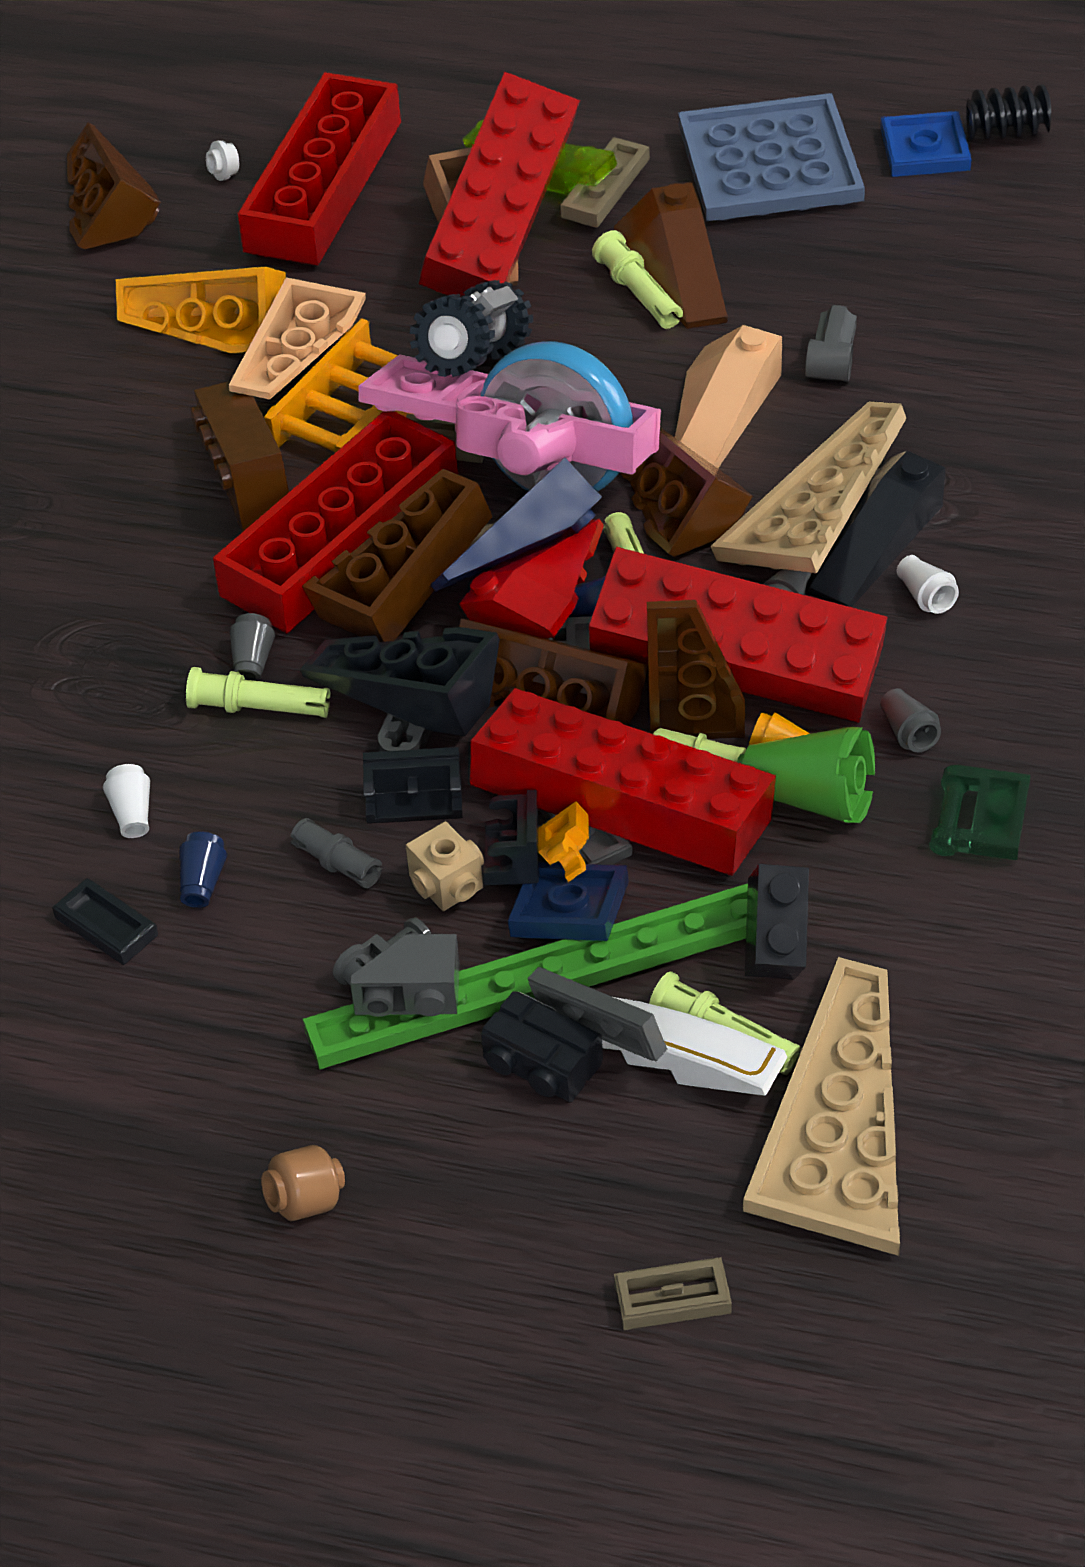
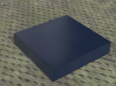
(570, 909)

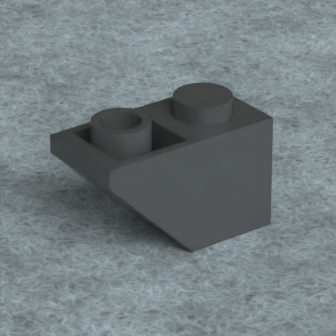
(410, 978)

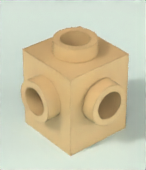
(445, 866)

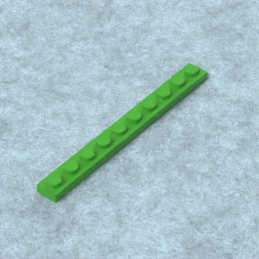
(631, 947)

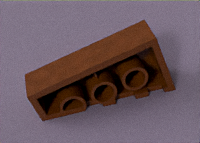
(391, 572)

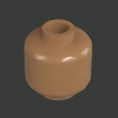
(302, 1182)

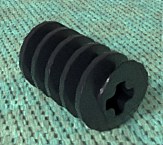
(1008, 111)

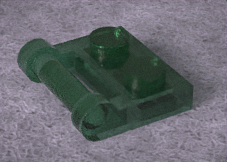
(997, 812)

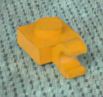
(563, 838)

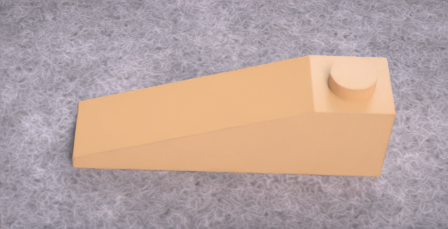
(293, 334)
(727, 390)

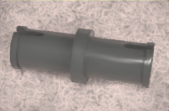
(336, 853)

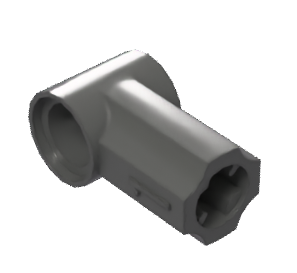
(832, 350)

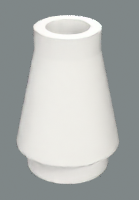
(930, 586)
(128, 796)

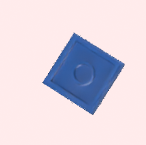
(925, 143)

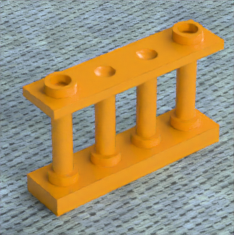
(319, 384)

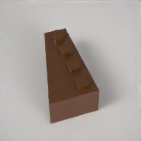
(240, 450)

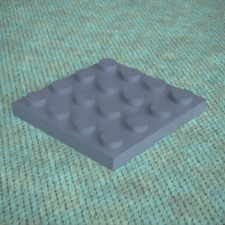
(770, 157)

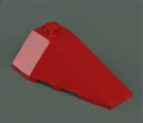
(536, 587)

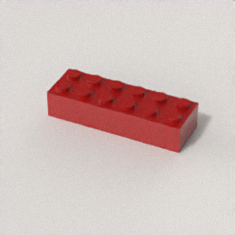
(319, 169)
(499, 187)
(328, 515)
(771, 638)
(624, 780)

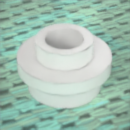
(222, 160)

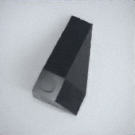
(885, 520)

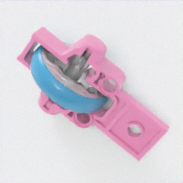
(529, 411)

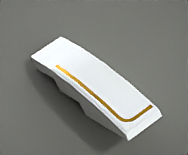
(709, 1053)

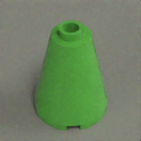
(820, 771)

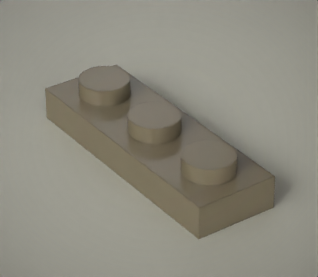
(592, 204)

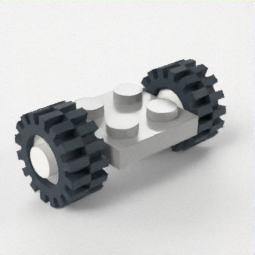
(465, 331)

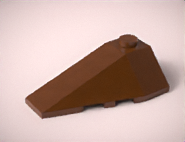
(688, 675)

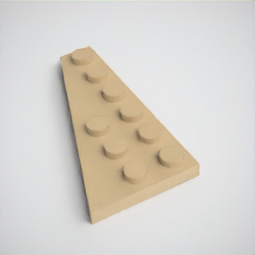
(811, 505)
(834, 1133)

